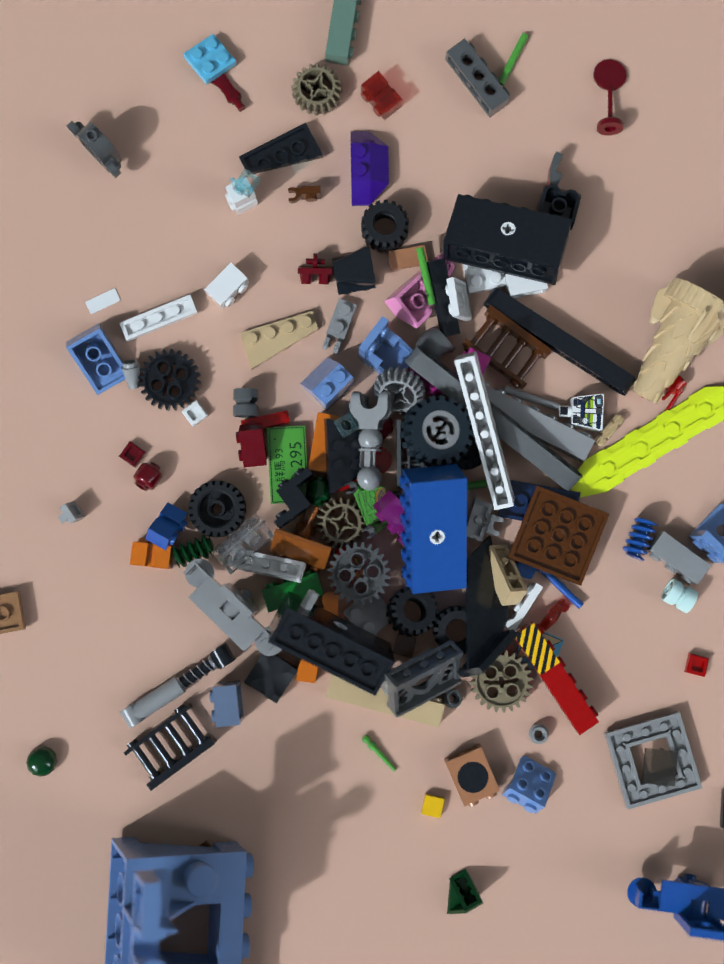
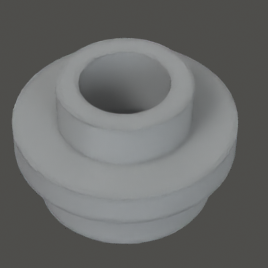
(544, 736)

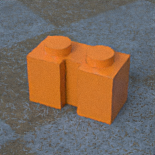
(151, 555)

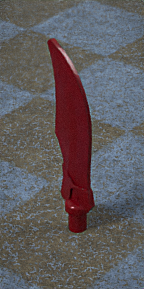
(231, 94)

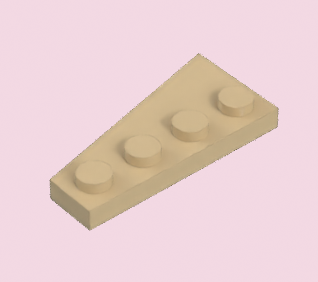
(271, 339)

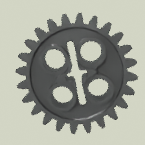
(373, 584)

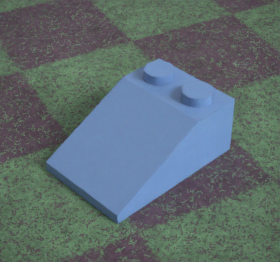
(96, 358)

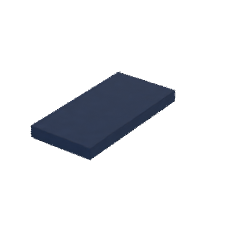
(523, 494)

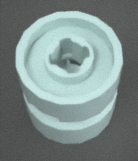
(682, 597)

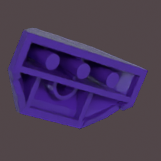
(368, 167)

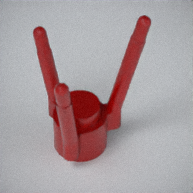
(677, 389)

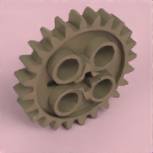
(502, 698)

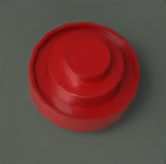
(383, 460)

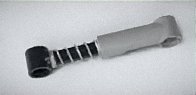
(175, 687)

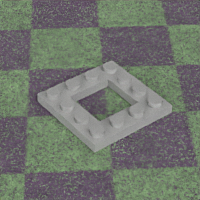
(619, 744)

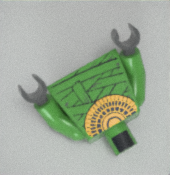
(365, 501)

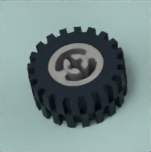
(420, 427)

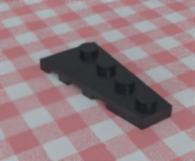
(285, 150)

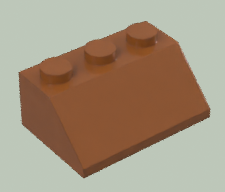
(300, 549)

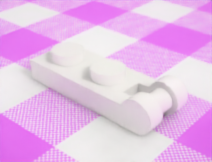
(523, 607)

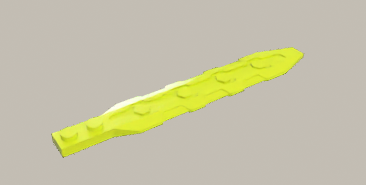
(651, 441)

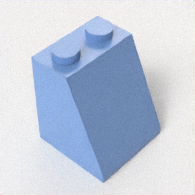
(328, 382)

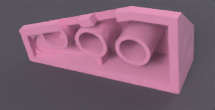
(410, 299)

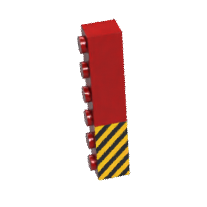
(556, 678)

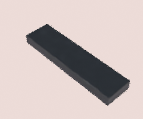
(438, 273)

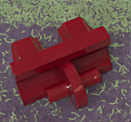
(307, 271)

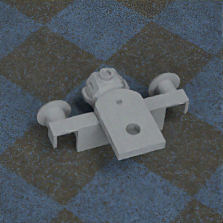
(228, 608)

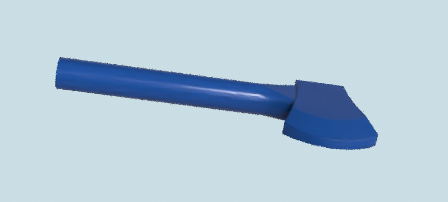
(527, 572)

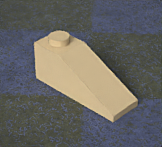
(506, 576)

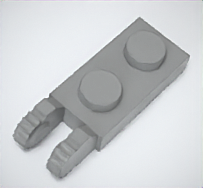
(339, 324)

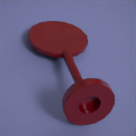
(610, 76)

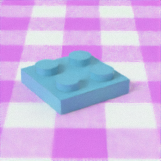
(209, 59)

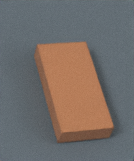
(404, 258)

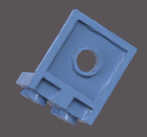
(706, 536)

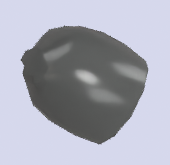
(435, 342)

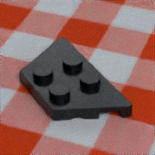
(341, 456)

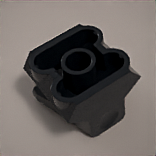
(559, 202)
(354, 272)

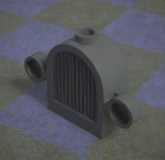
(97, 146)

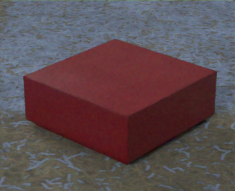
(132, 454)

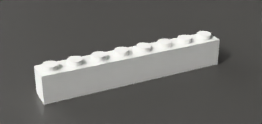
(485, 430)

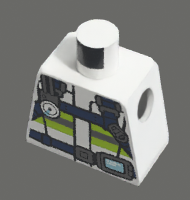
(584, 412)

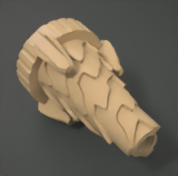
(689, 323)

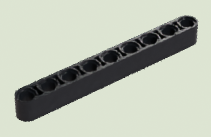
(562, 342)

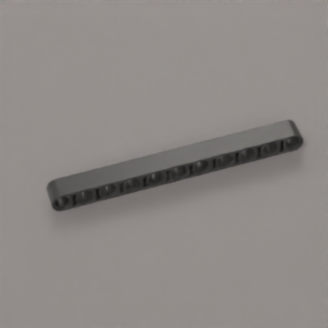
(507, 428)

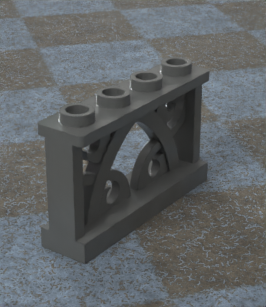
(441, 662)

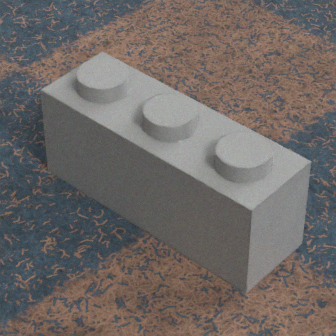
(678, 558)

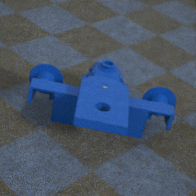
(688, 902)

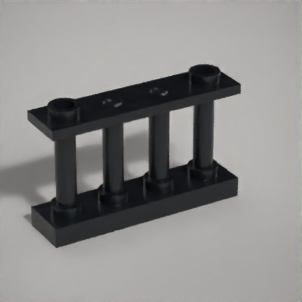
(172, 765)

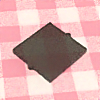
(659, 767)

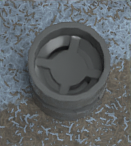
(245, 402)

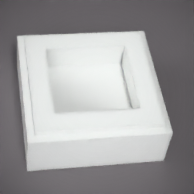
(194, 413)

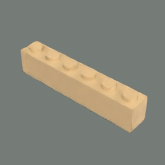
(428, 713)

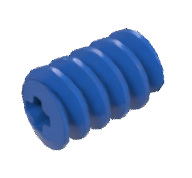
(639, 538)

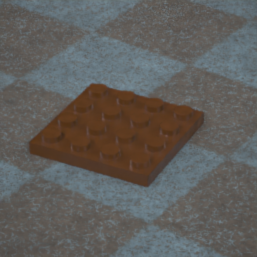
(558, 535)

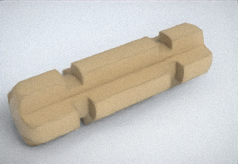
(608, 430)

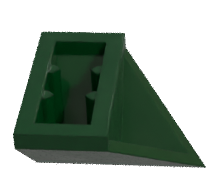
(462, 894)

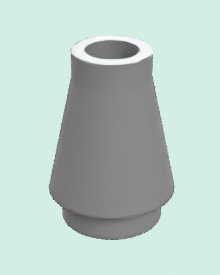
(131, 371)

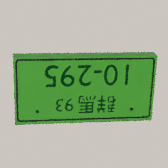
(286, 455)

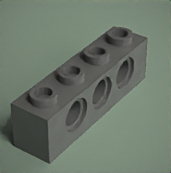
(489, 102)

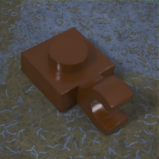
(307, 193)

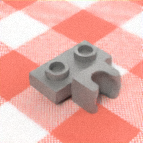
(481, 521)

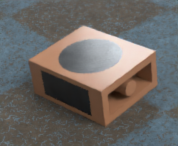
(472, 775)

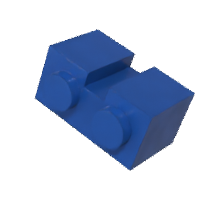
(167, 526)

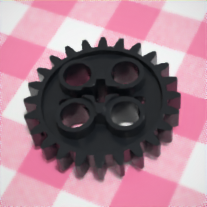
(152, 375)

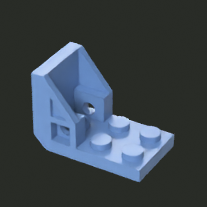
(384, 348)

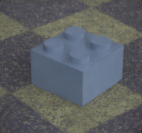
(227, 703)

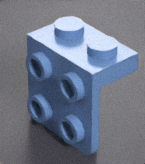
(530, 785)

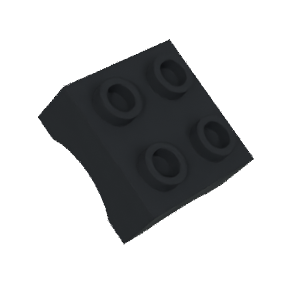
(271, 676)

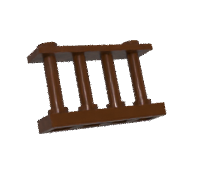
(523, 338)

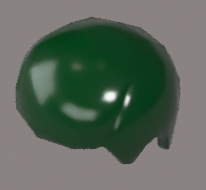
(41, 761)

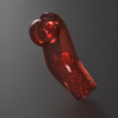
(554, 614)

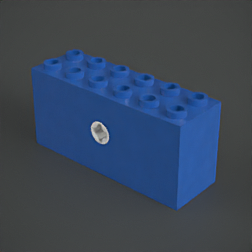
(434, 528)

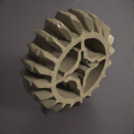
(303, 82)
(356, 527)

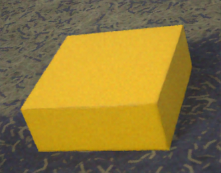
(432, 805)

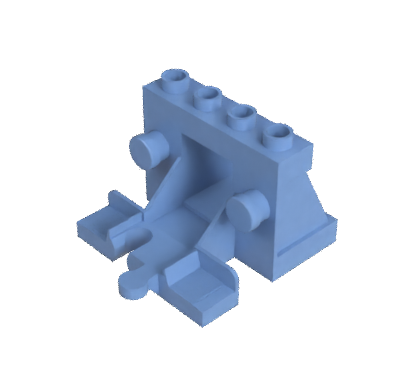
(164, 880)

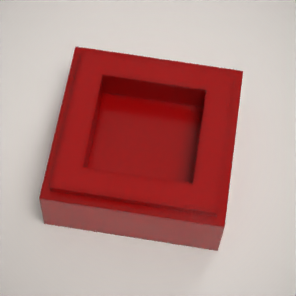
(696, 665)

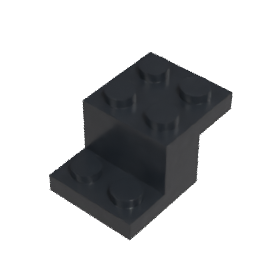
(293, 497)

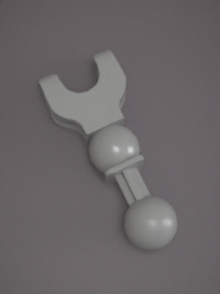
(370, 437)

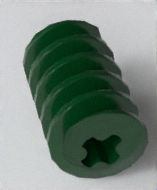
(193, 551)

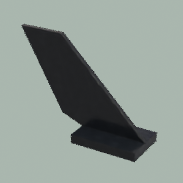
(483, 615)

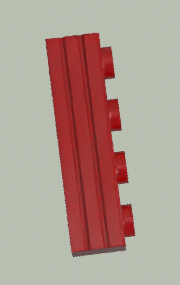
(269, 420)

